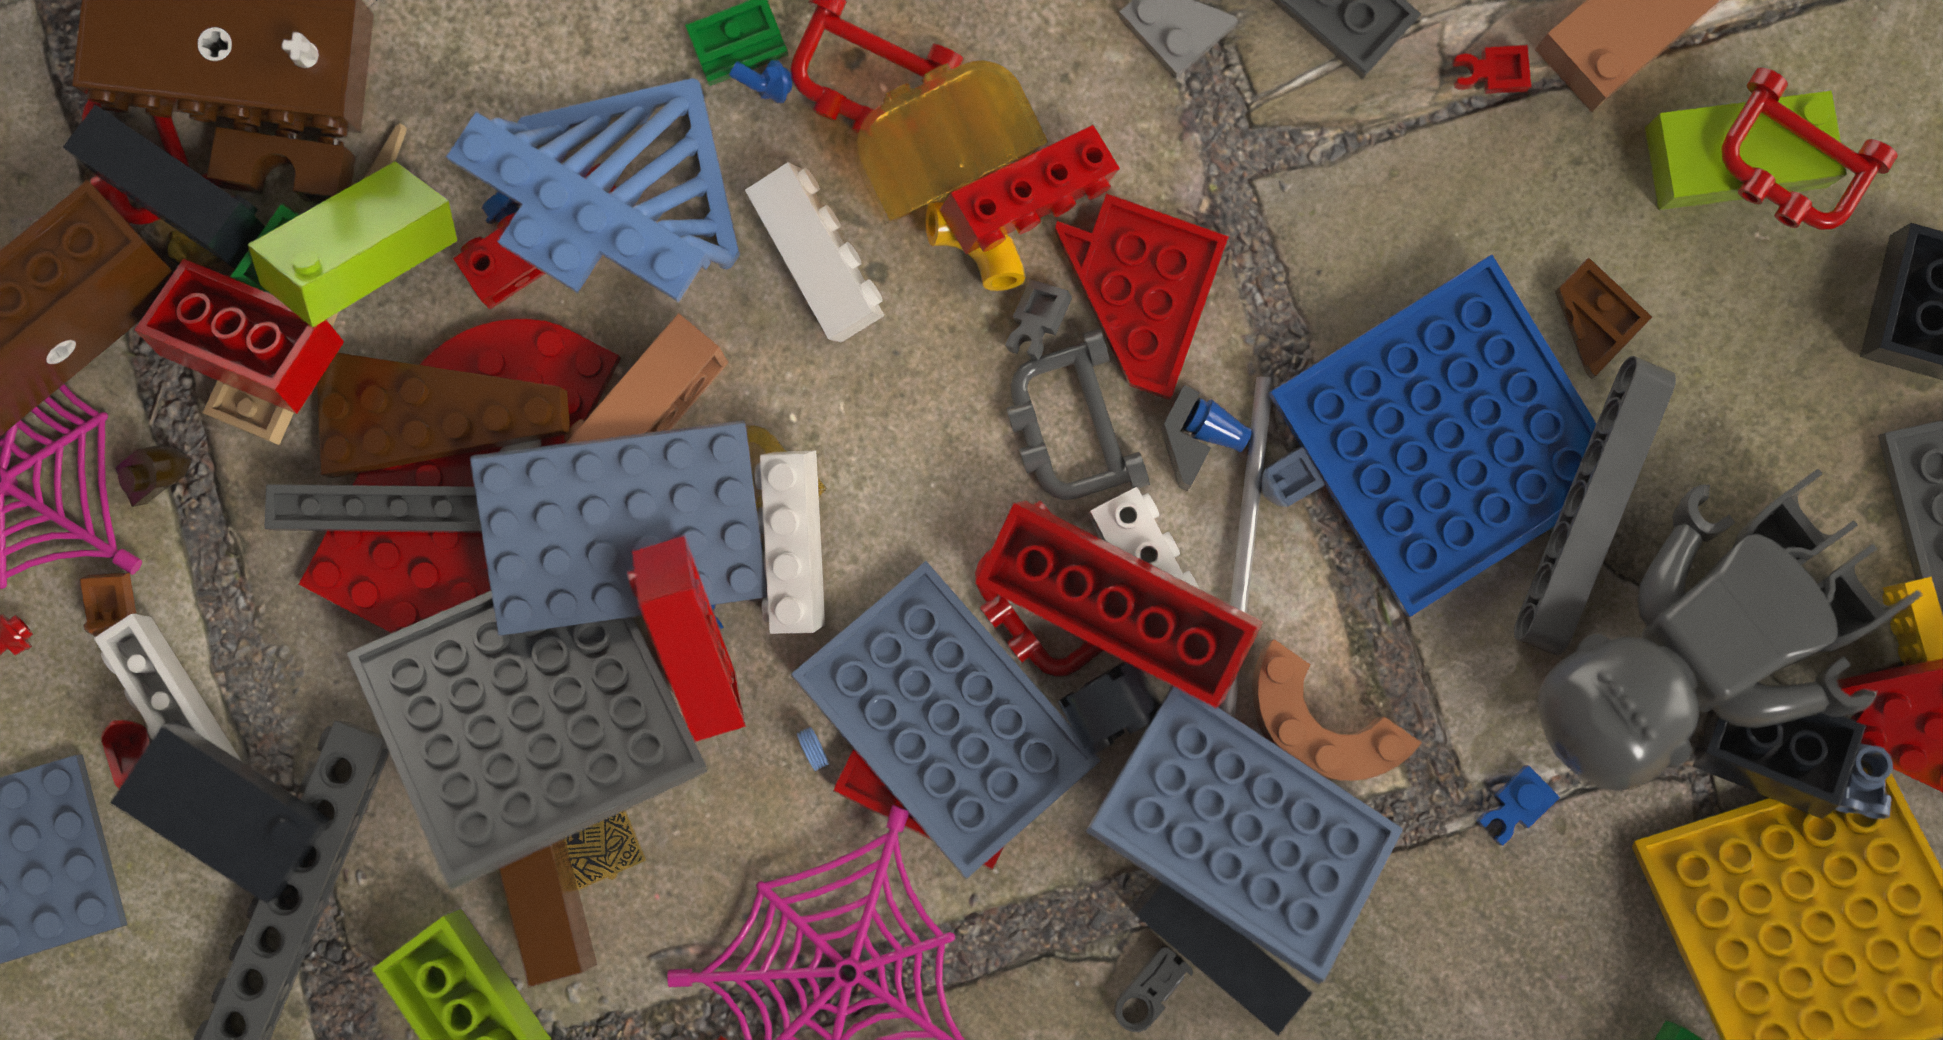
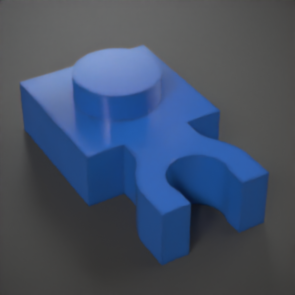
(1522, 801)

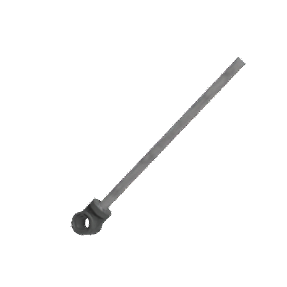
(1249, 512)

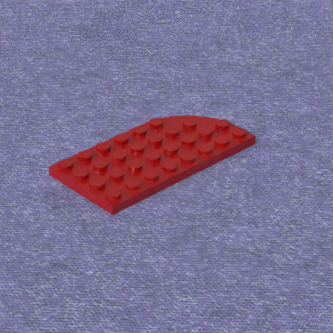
(415, 575)

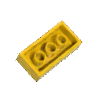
(1919, 624)

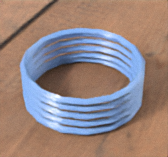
(814, 752)

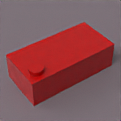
(238, 336)
(687, 637)

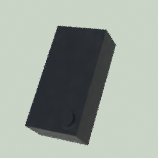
(165, 186)
(220, 811)
(1223, 955)

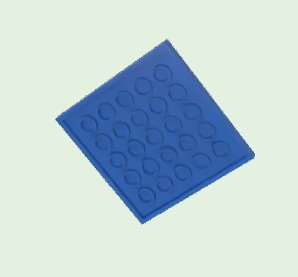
(1443, 434)

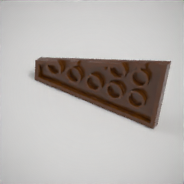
(407, 413)

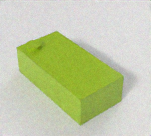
(1688, 153)
(353, 243)
(456, 987)

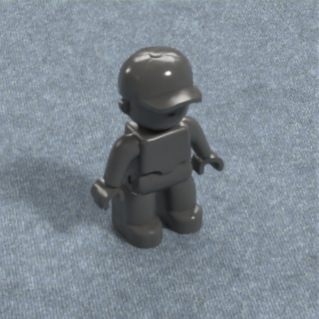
(1631, 702)

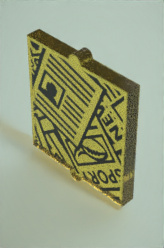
(603, 850)

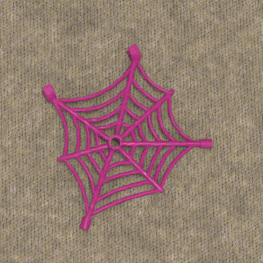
(9, 484)
(895, 823)

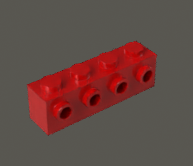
(1029, 190)
(494, 270)

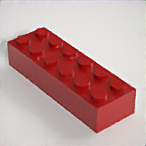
(1119, 603)

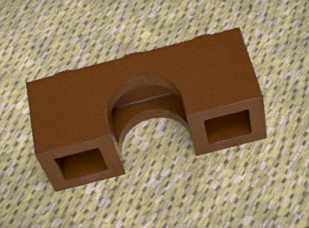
(245, 157)

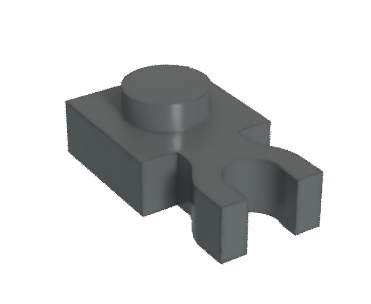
(1038, 313)

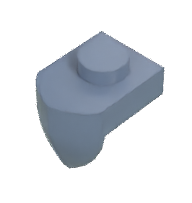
(1290, 478)

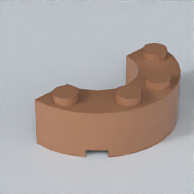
(1288, 724)

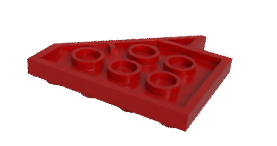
(1145, 286)
(1905, 717)

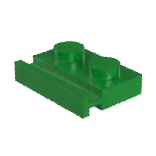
(736, 34)

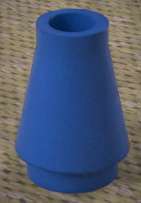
(1215, 425)

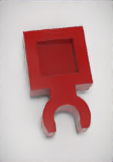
(1501, 69)

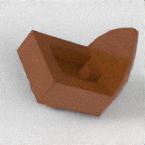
(106, 600)

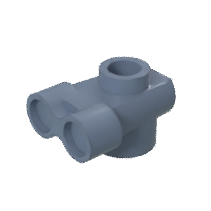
(1864, 791)

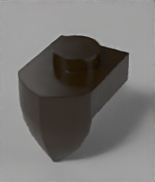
(150, 472)

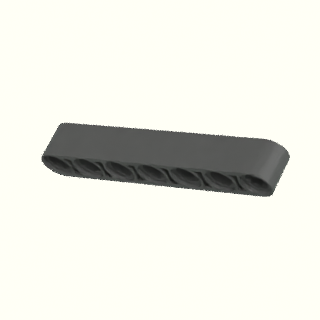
(1594, 505)

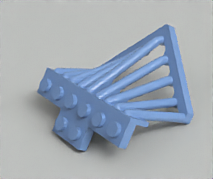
(574, 220)

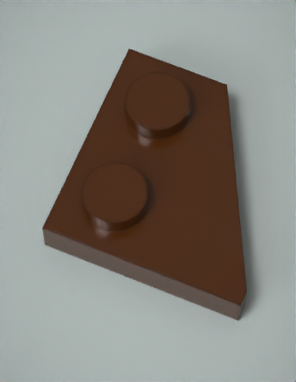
(1598, 315)

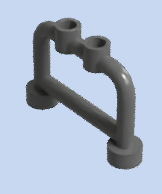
(1035, 454)

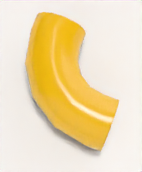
(998, 267)

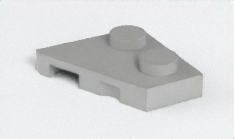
(1176, 29)

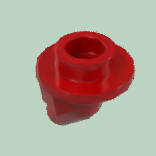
(14, 635)

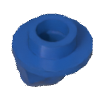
(772, 84)

